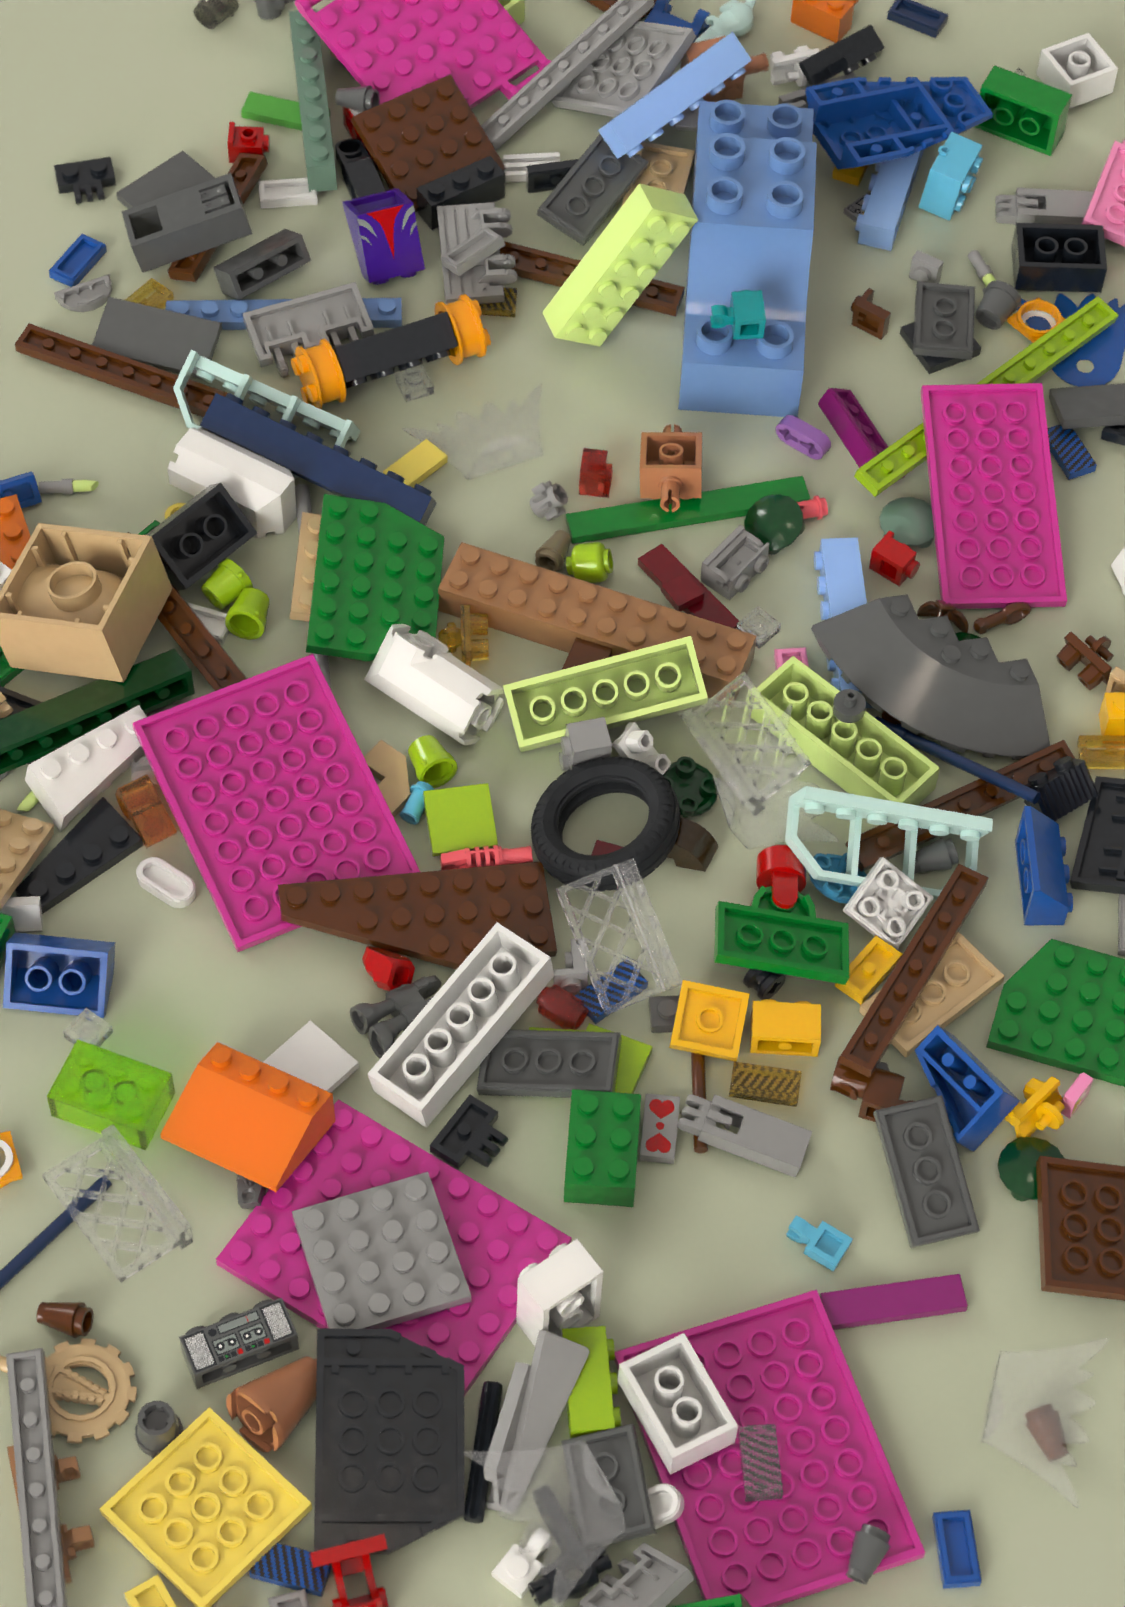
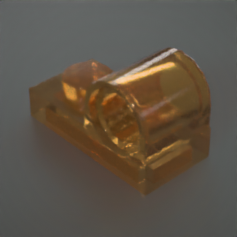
(143, 806)

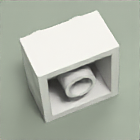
(1078, 68)

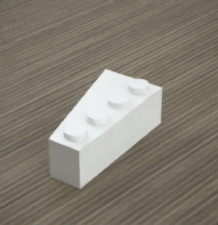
(84, 767)

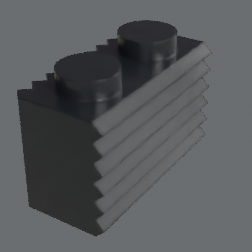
(1062, 787)

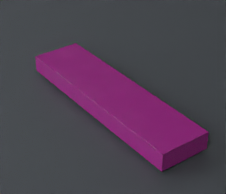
(894, 1301)

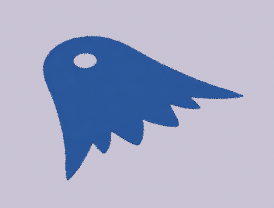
(1103, 351)

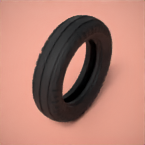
(596, 779)

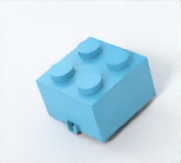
(951, 176)

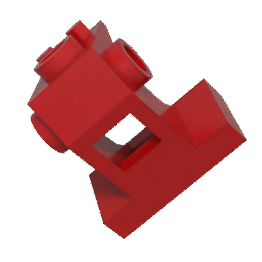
(349, 1560)

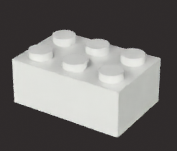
(559, 1292)
(677, 1403)

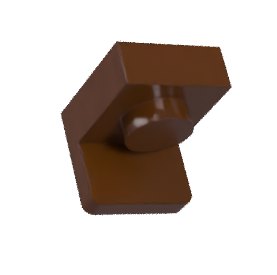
(869, 316)

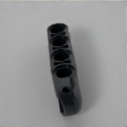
(357, 168)

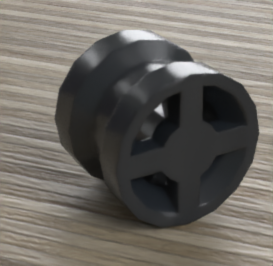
(764, 982)

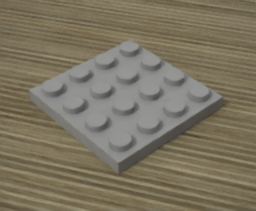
(627, 69)
(381, 1255)

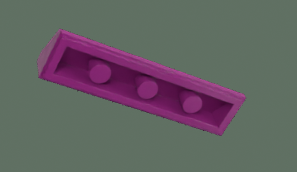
(852, 425)

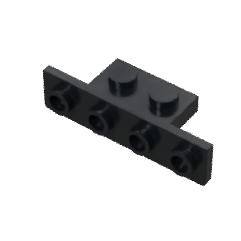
(842, 56)

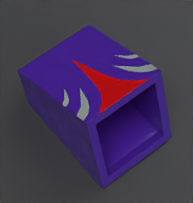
(385, 235)

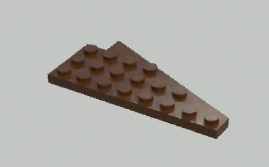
(427, 913)

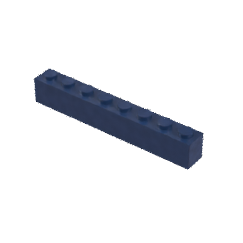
(312, 460)

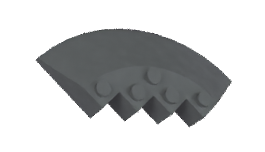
(935, 681)

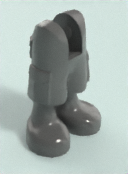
(402, 1003)

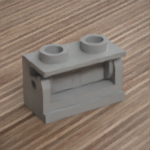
(735, 563)

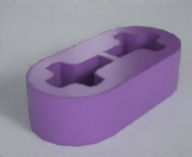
(803, 437)

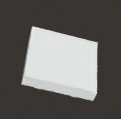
(888, 903)
(314, 1058)

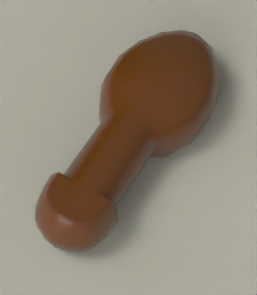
(1008, 615)

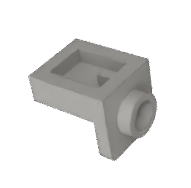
(575, 975)

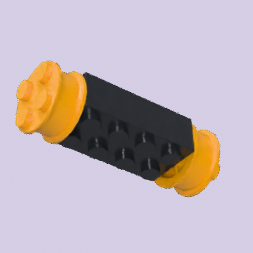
(451, 332)

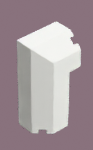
(256, 484)
(435, 684)

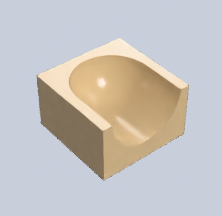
(81, 601)

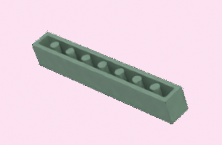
(313, 105)

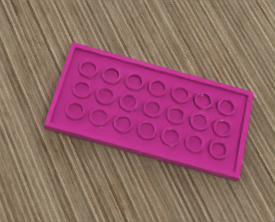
(993, 495)

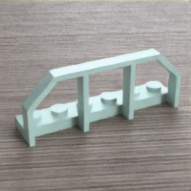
(260, 394)
(879, 812)

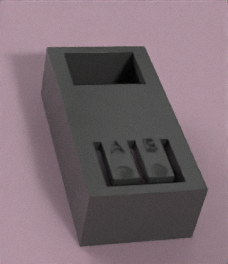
(186, 222)

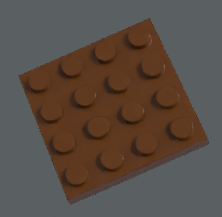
(423, 136)
(1081, 1227)

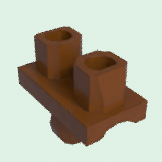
(1096, 668)

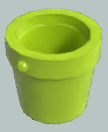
(225, 584)
(248, 614)
(432, 761)

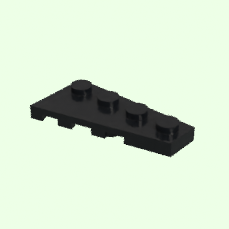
(81, 856)

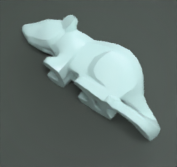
(735, 18)

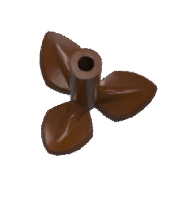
(941, 608)

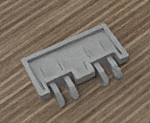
(486, 278)
(305, 322)
(646, 1584)

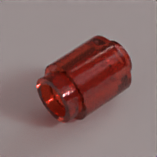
(562, 1007)

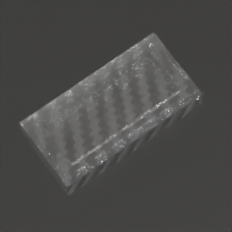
(760, 1462)

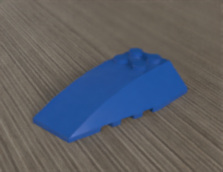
(891, 120)

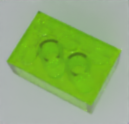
(110, 1089)

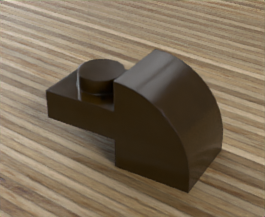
(693, 846)

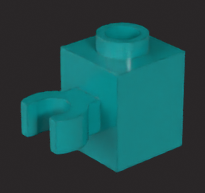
(744, 315)

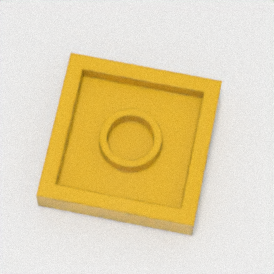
(709, 1020)

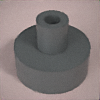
(849, 706)

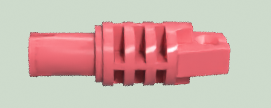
(485, 857)

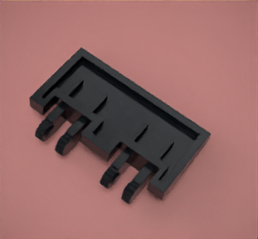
(1101, 849)

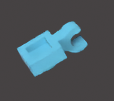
(823, 1243)

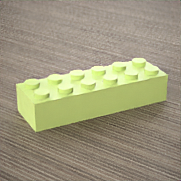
(620, 265)
(618, 688)
(857, 756)

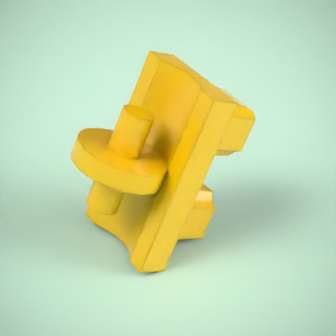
(1040, 1110)

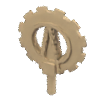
(70, 1386)

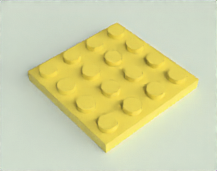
(206, 1509)

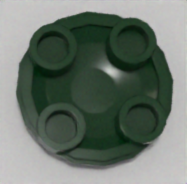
(775, 521)
(692, 786)
(1018, 1165)

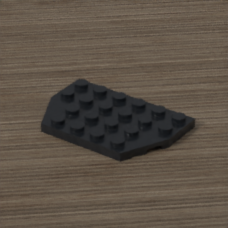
(386, 1439)

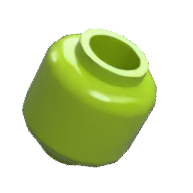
(590, 562)

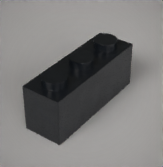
(472, 184)

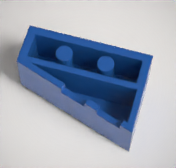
(970, 1091)

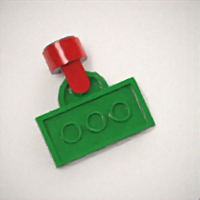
(781, 926)

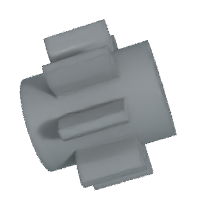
(548, 500)

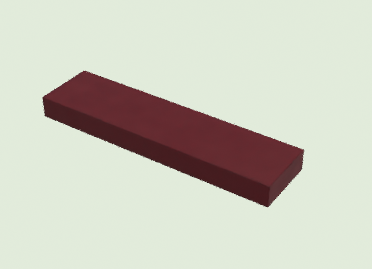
(664, 566)

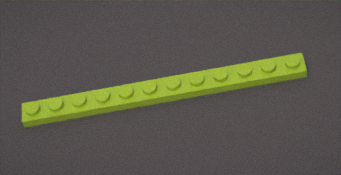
(1022, 368)

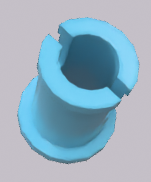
(415, 804)

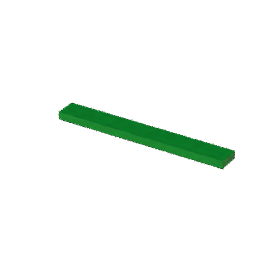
(649, 515)

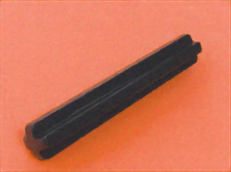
(486, 1426)

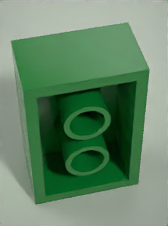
(1024, 110)
(602, 1148)

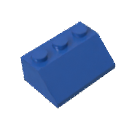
(1042, 870)
(58, 974)

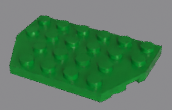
(370, 574)
(1065, 1012)

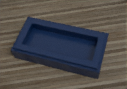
(917, 17)

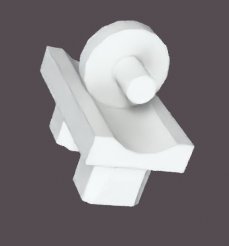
(786, 67)
(639, 746)

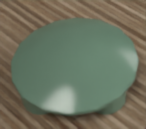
(909, 521)

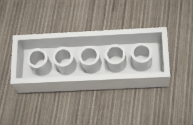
(461, 1024)

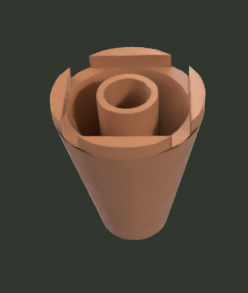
(274, 1403)

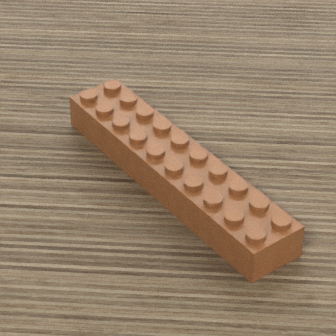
(559, 608)

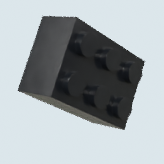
(1059, 257)
(200, 535)

